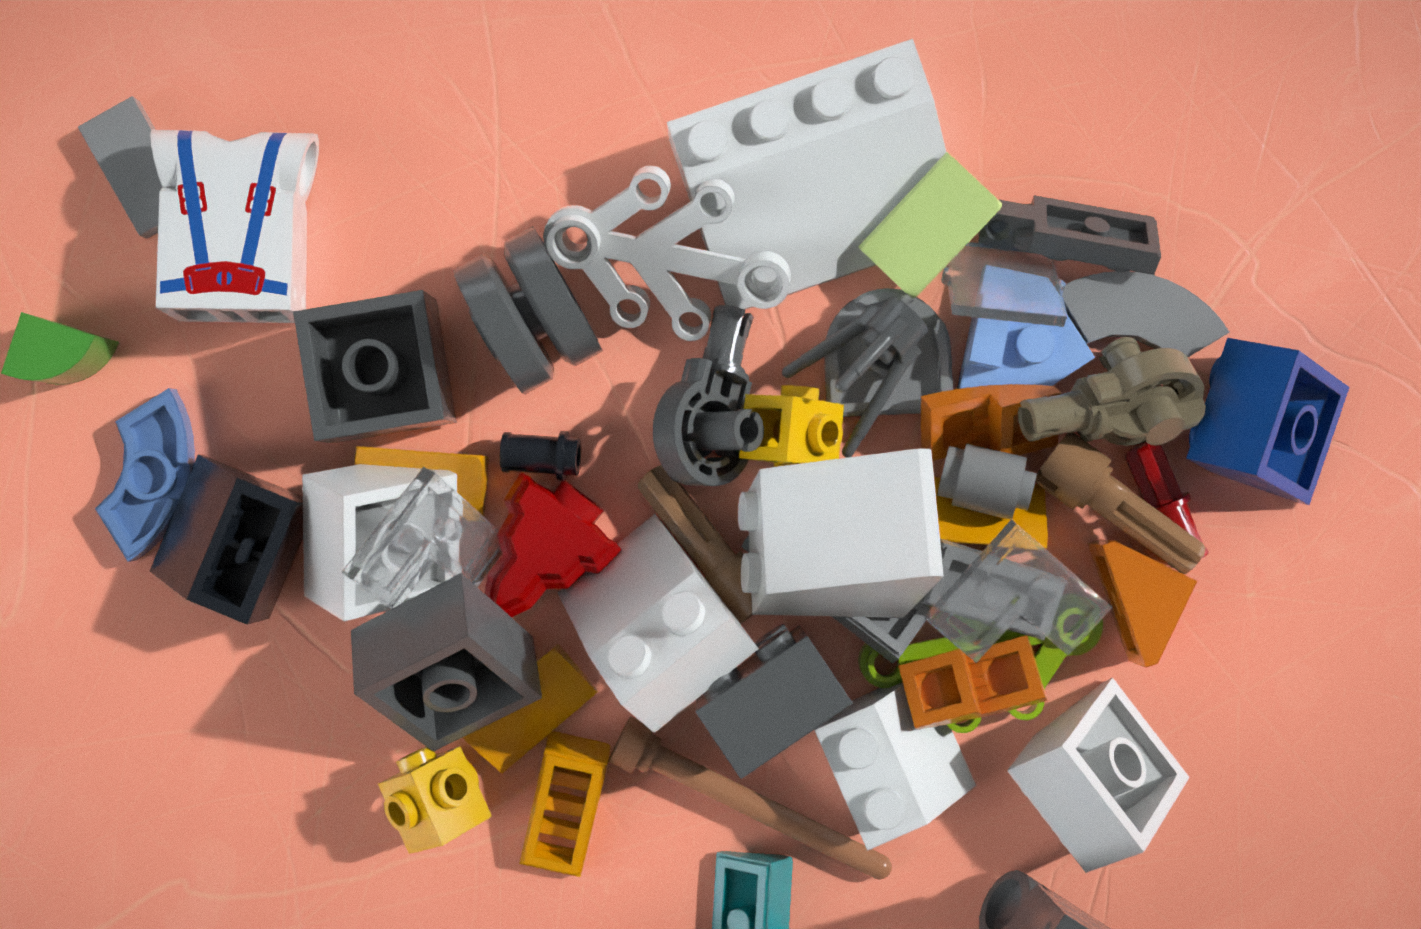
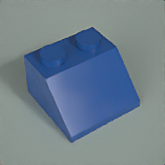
(1268, 419)

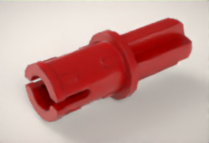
(1160, 487)

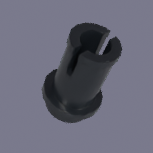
(541, 454)

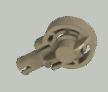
(1125, 402)

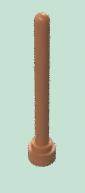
(642, 751)

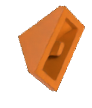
(1143, 597)

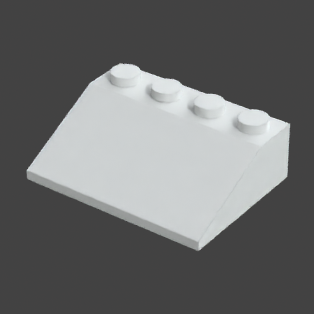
(812, 163)

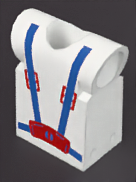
(233, 225)

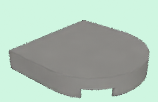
(926, 375)

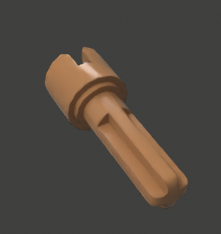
(1081, 477)
(698, 539)

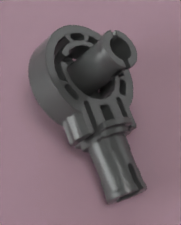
(708, 409)

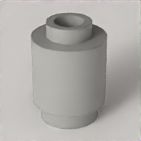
(986, 481)

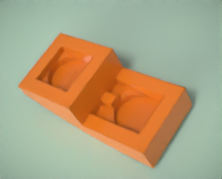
(981, 418)
(957, 689)

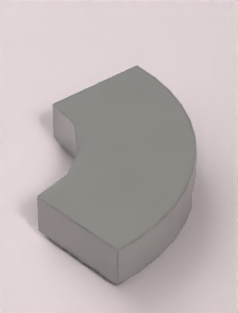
(1143, 309)

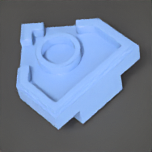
(1021, 353)

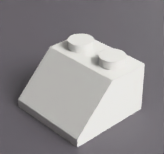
(338, 517)
(889, 769)
(1100, 778)

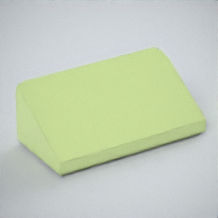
(930, 225)

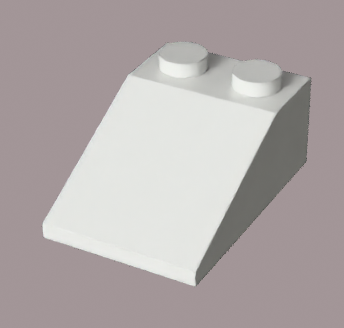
(655, 626)

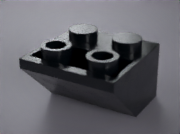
(230, 541)

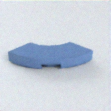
(154, 473)

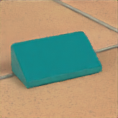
(752, 891)

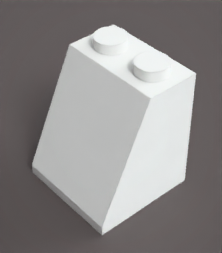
(842, 536)

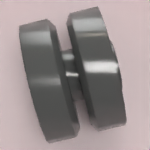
(521, 314)

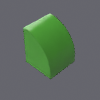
(55, 352)

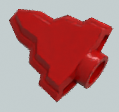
(545, 544)

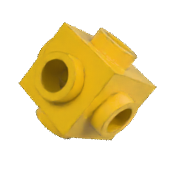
(796, 427)
(433, 798)

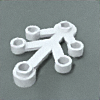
(657, 254)

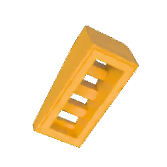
(572, 764)

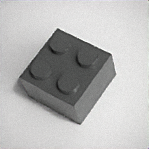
(374, 367)
(445, 663)
(771, 699)

